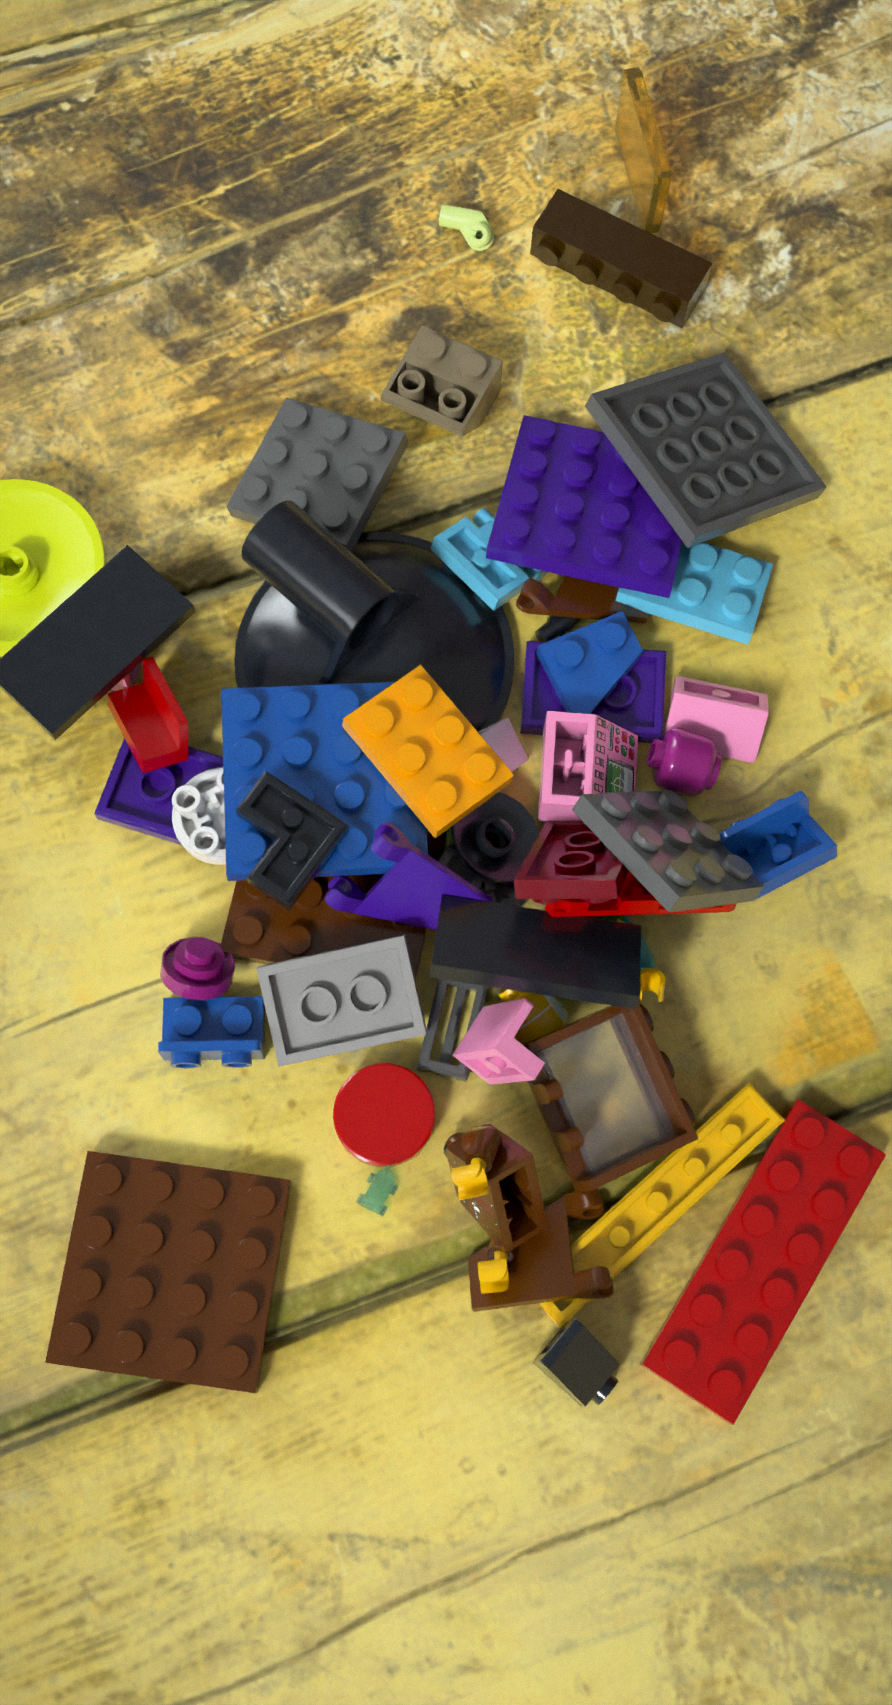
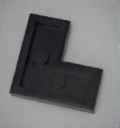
(301, 836)

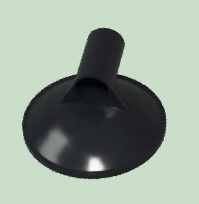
(367, 616)

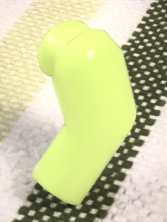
(470, 223)

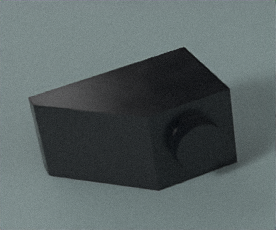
(579, 1364)

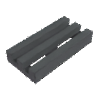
(443, 1067)

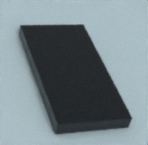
(92, 641)
(537, 952)

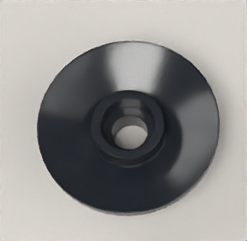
(509, 830)

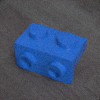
(780, 842)

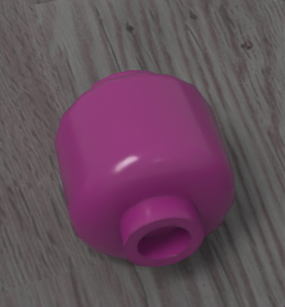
(684, 762)

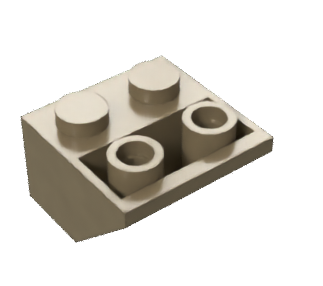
(445, 382)

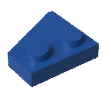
(590, 662)

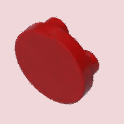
(384, 1115)

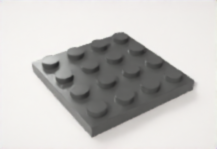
(705, 448)

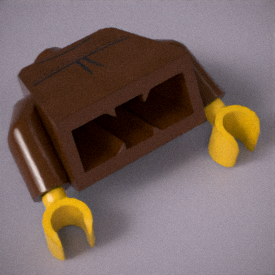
(501, 1192)

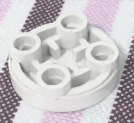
(200, 816)

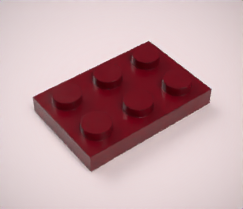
(569, 864)

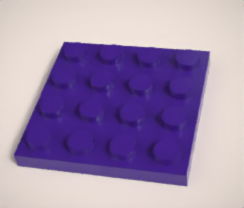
(581, 512)

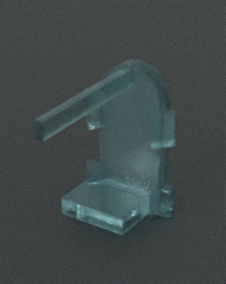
(381, 1186)

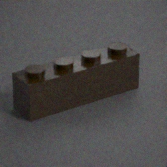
(620, 258)

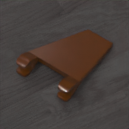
(576, 599)
(544, 1264)

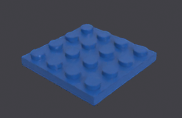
(302, 743)

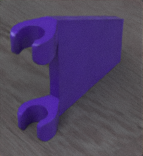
(408, 890)

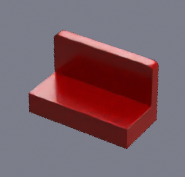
(151, 720)

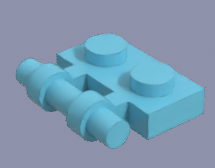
(464, 552)

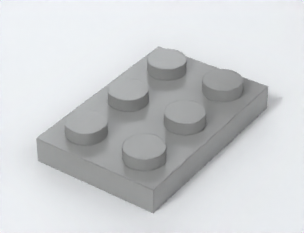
(341, 1000)

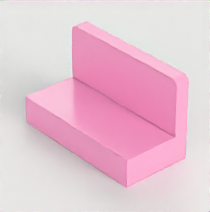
(723, 713)
(491, 1046)

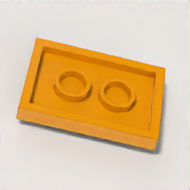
(427, 751)

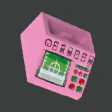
(581, 758)

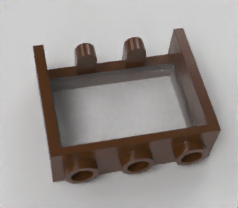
(609, 1096)

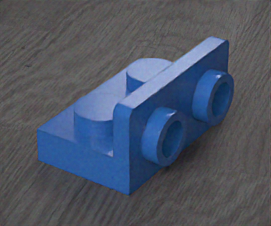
(213, 1030)

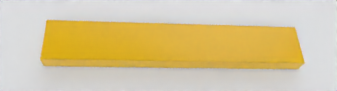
(670, 1191)

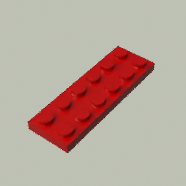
(763, 1261)

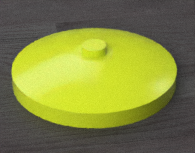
(44, 554)

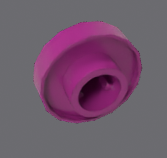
(197, 968)

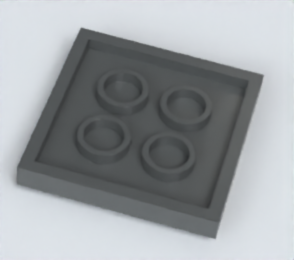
(323, 464)
(668, 849)

